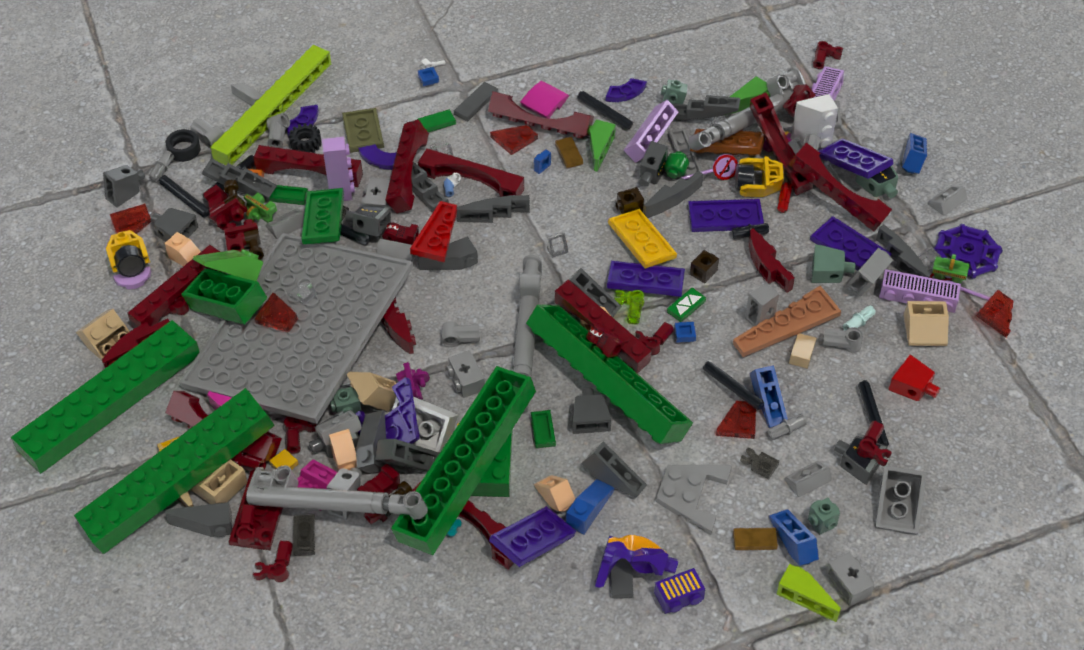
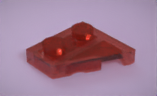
(514, 138)
(131, 219)
(997, 313)
(276, 314)
(738, 422)

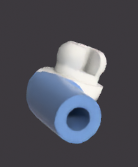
(450, 182)

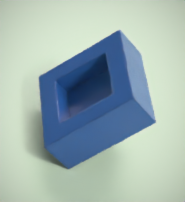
(428, 76)
(542, 161)
(685, 332)

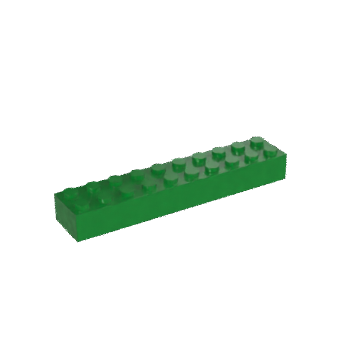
(609, 375)
(105, 396)
(466, 458)
(173, 471)

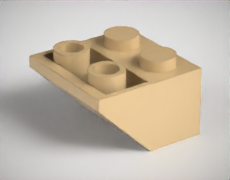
(926, 323)
(102, 332)
(373, 389)
(222, 483)

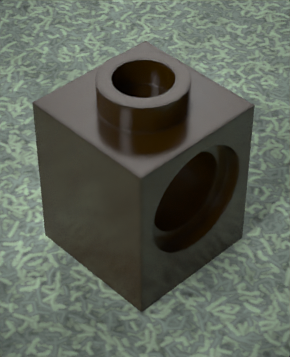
(629, 200)
(704, 266)

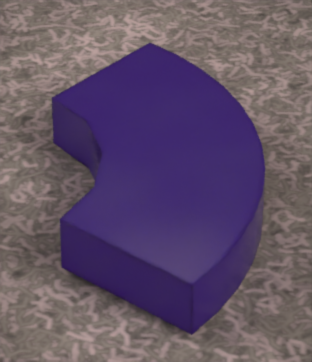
(626, 91)
(307, 115)
(377, 157)

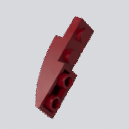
(764, 259)
(399, 328)
(131, 340)

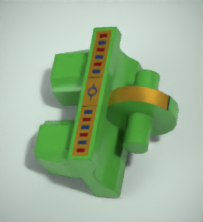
(257, 209)
(950, 267)

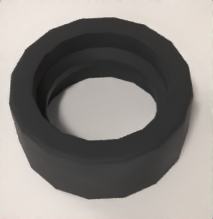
(179, 136)

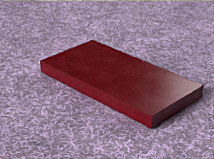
(264, 518)

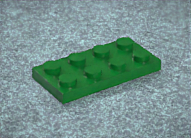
(323, 216)

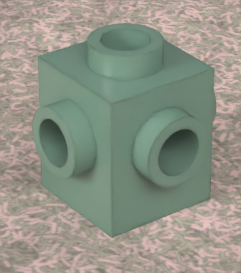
(674, 91)
(345, 400)
(823, 515)

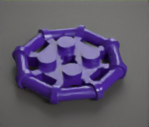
(972, 239)

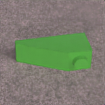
(750, 90)
(601, 138)

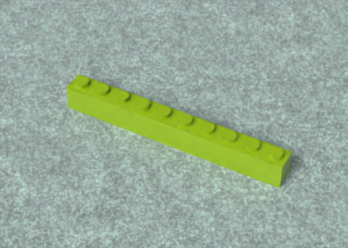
(273, 102)

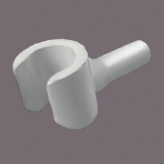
(427, 64)

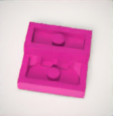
(544, 99)
(315, 475)

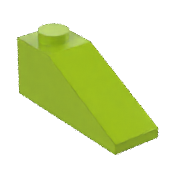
(805, 591)

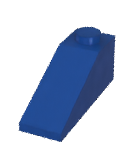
(914, 153)
(767, 388)
(588, 506)
(796, 537)

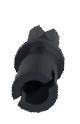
(741, 232)

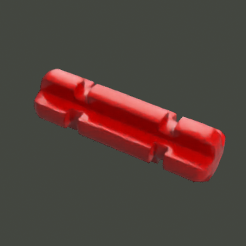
(784, 198)

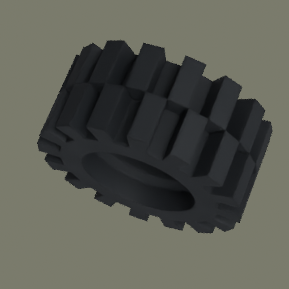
(305, 132)

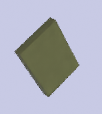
(362, 129)

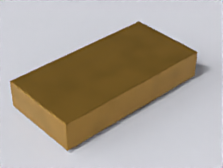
(569, 152)
(755, 539)

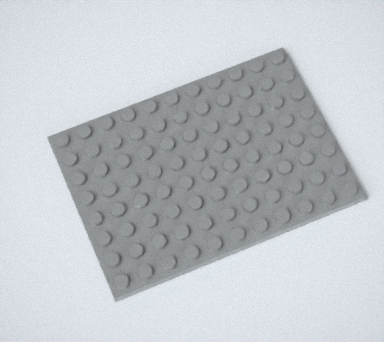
(305, 367)

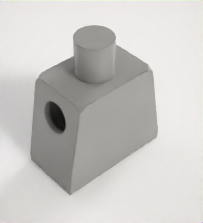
(345, 480)

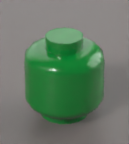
(676, 164)

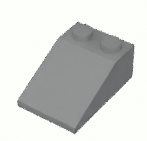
(901, 499)

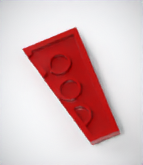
(436, 234)

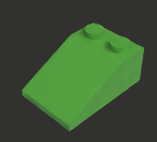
(233, 262)

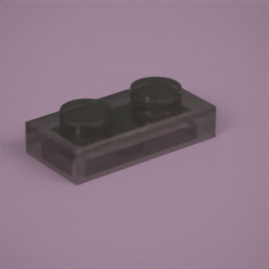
(304, 535)

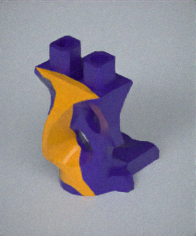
(640, 552)

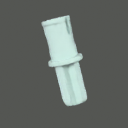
(859, 319)

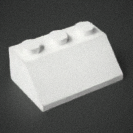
(815, 117)
(433, 423)

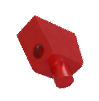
(914, 380)

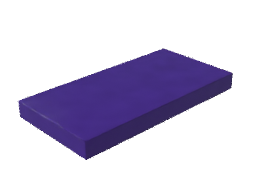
(855, 158)
(724, 214)
(842, 237)
(652, 280)
(532, 536)

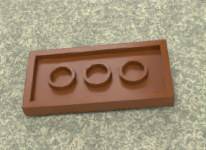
(739, 143)

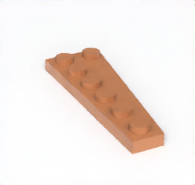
(800, 316)

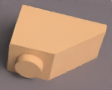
(181, 249)
(343, 450)
(556, 492)

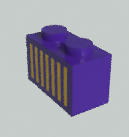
(679, 591)

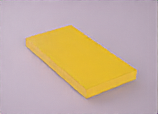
(642, 238)

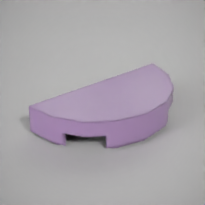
(133, 282)

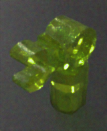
(635, 300)

